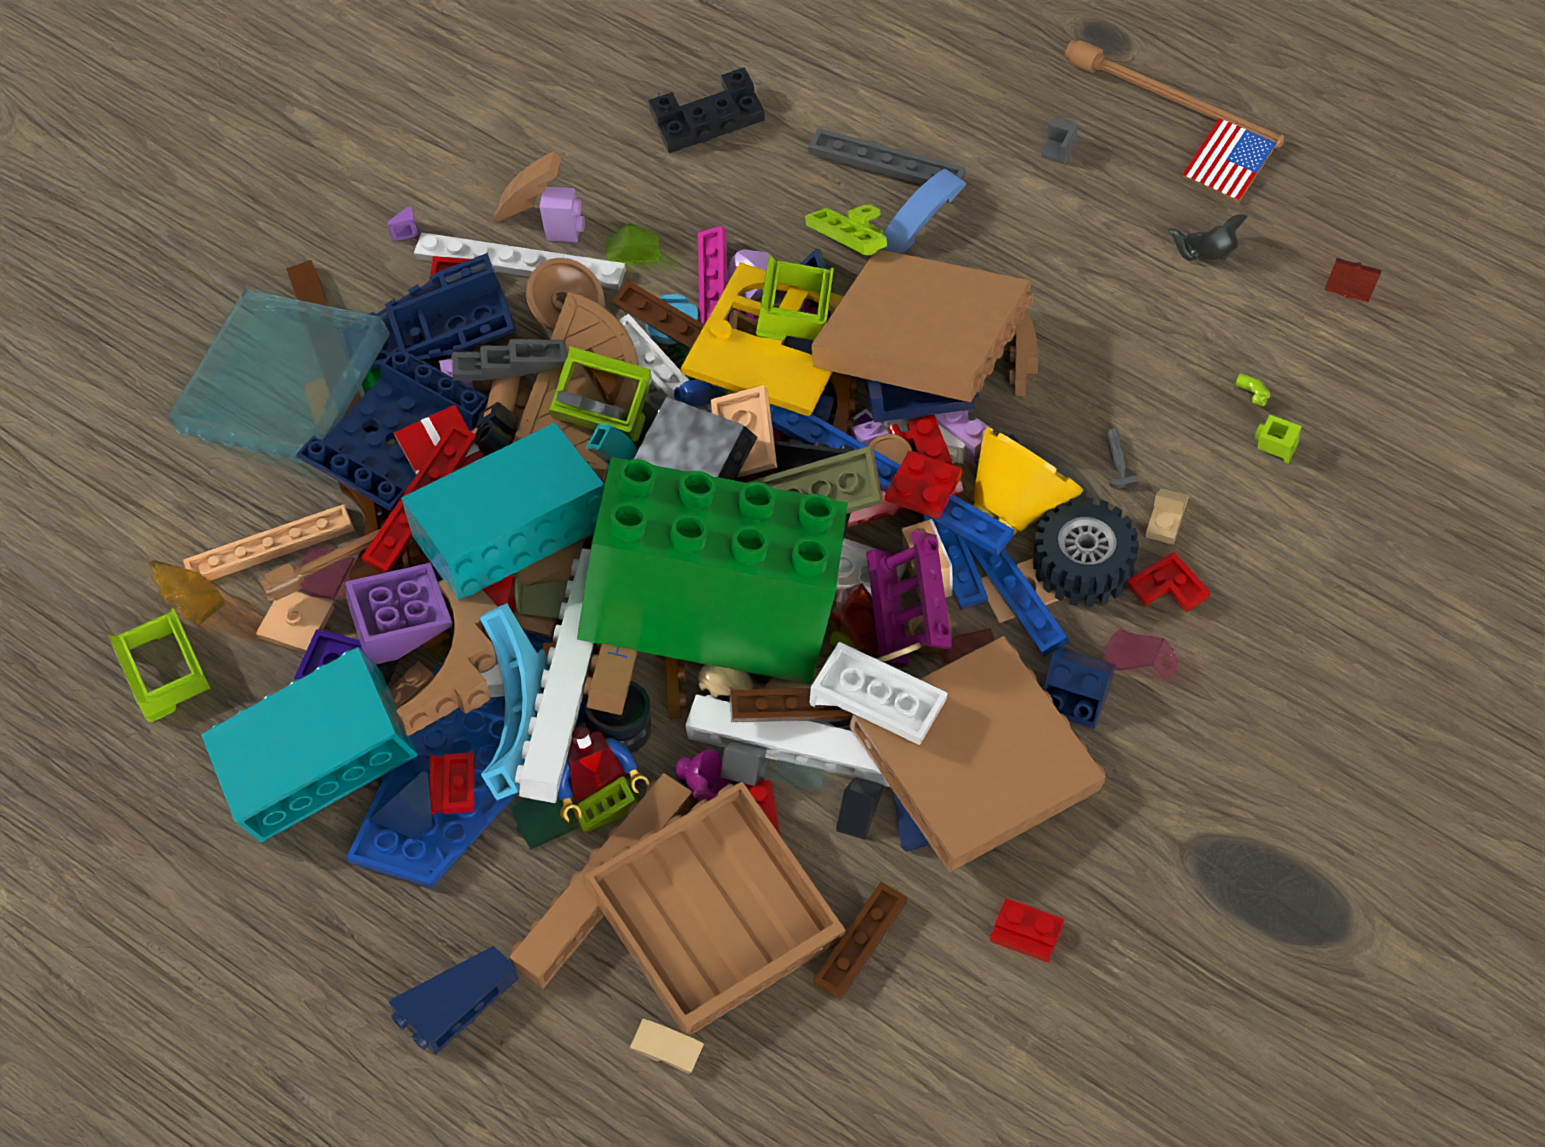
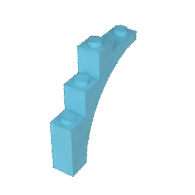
(522, 678)

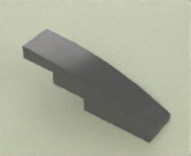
(517, 359)

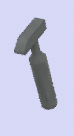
(1120, 462)

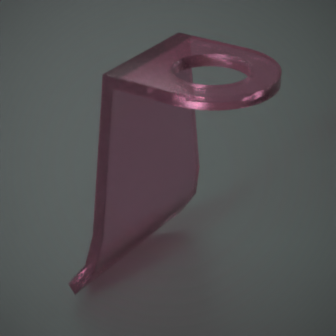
(1137, 650)

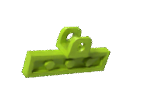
(852, 231)

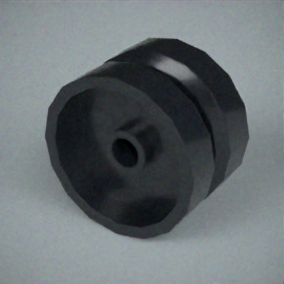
(631, 727)

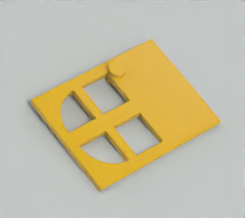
(747, 361)

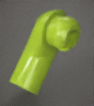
(1256, 386)

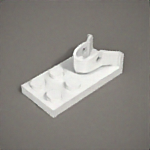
(877, 693)

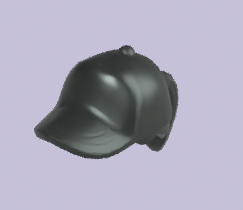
(1212, 244)

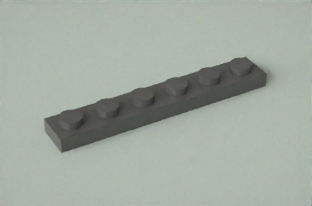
(878, 157)

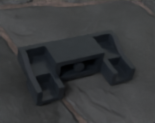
(708, 116)

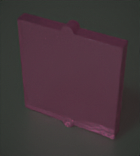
(328, 581)

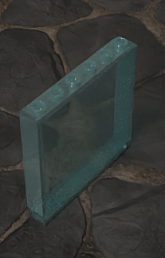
(278, 374)

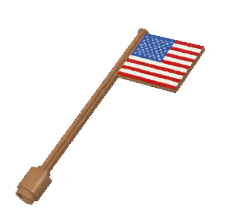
(1231, 151)

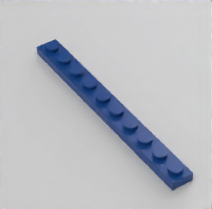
(957, 515)

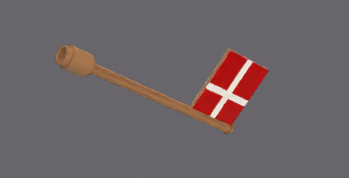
(417, 444)

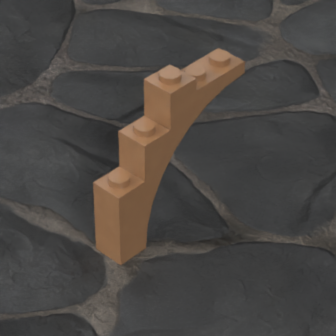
(460, 678)

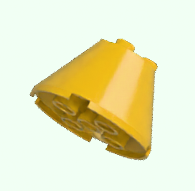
(1017, 483)

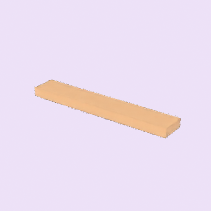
(271, 543)

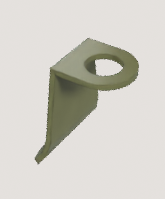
(540, 599)

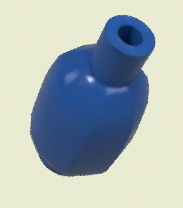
(697, 392)

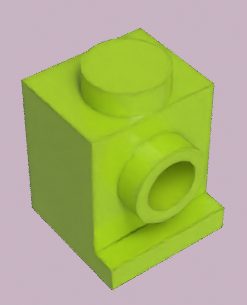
(1278, 437)

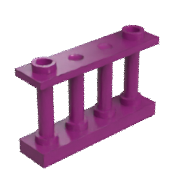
(887, 600)

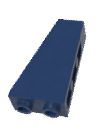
(453, 999)

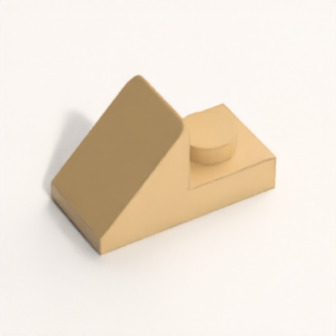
(1166, 516)

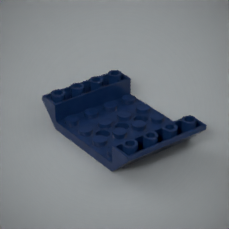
(401, 397)

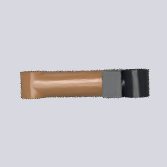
(498, 418)

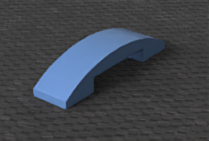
(920, 208)

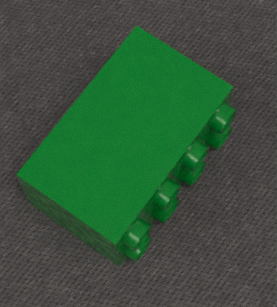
(712, 570)

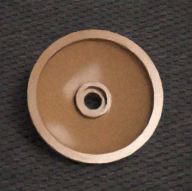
(553, 281)

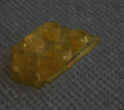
(188, 589)

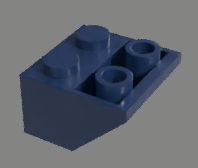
(1079, 685)

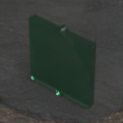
(541, 821)

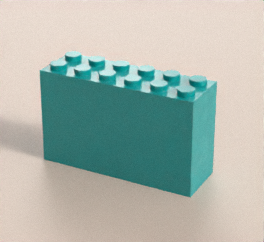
(505, 510)
(308, 745)

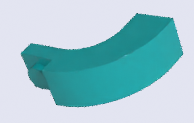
(611, 442)

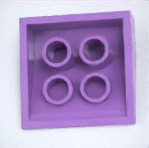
(397, 611)

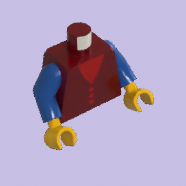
(592, 766)

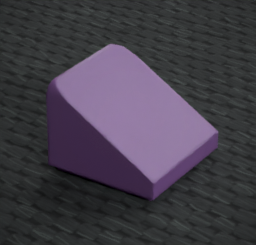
(403, 225)

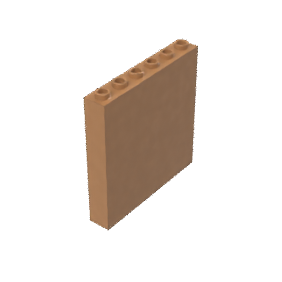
(922, 325)
(989, 760)

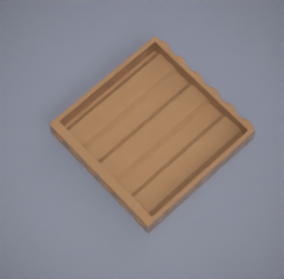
(713, 908)

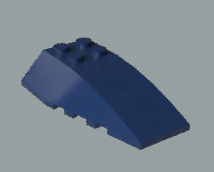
(448, 314)

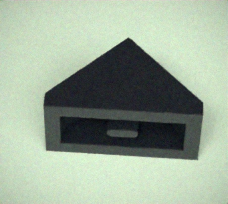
(858, 807)

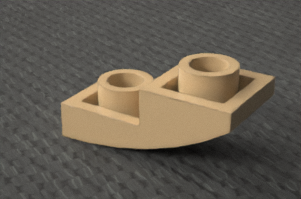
(666, 1045)

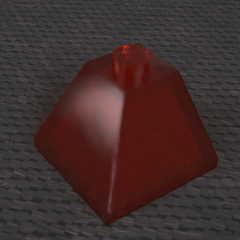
(855, 618)

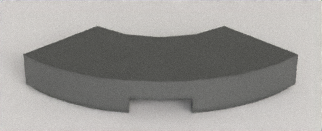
(592, 405)

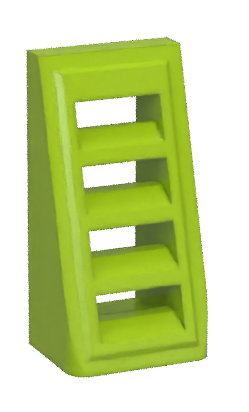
(602, 797)

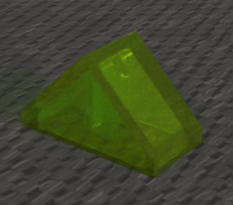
(633, 245)

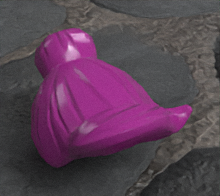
(702, 774)

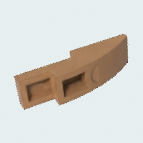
(1024, 352)

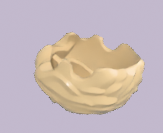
(722, 680)

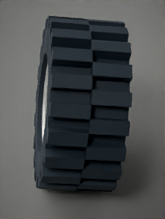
(1082, 571)

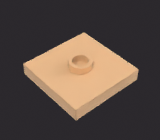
(294, 621)

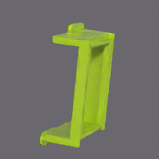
(779, 322)
(588, 419)
(163, 699)

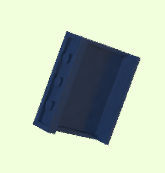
(896, 402)

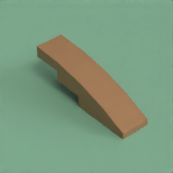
(524, 188)

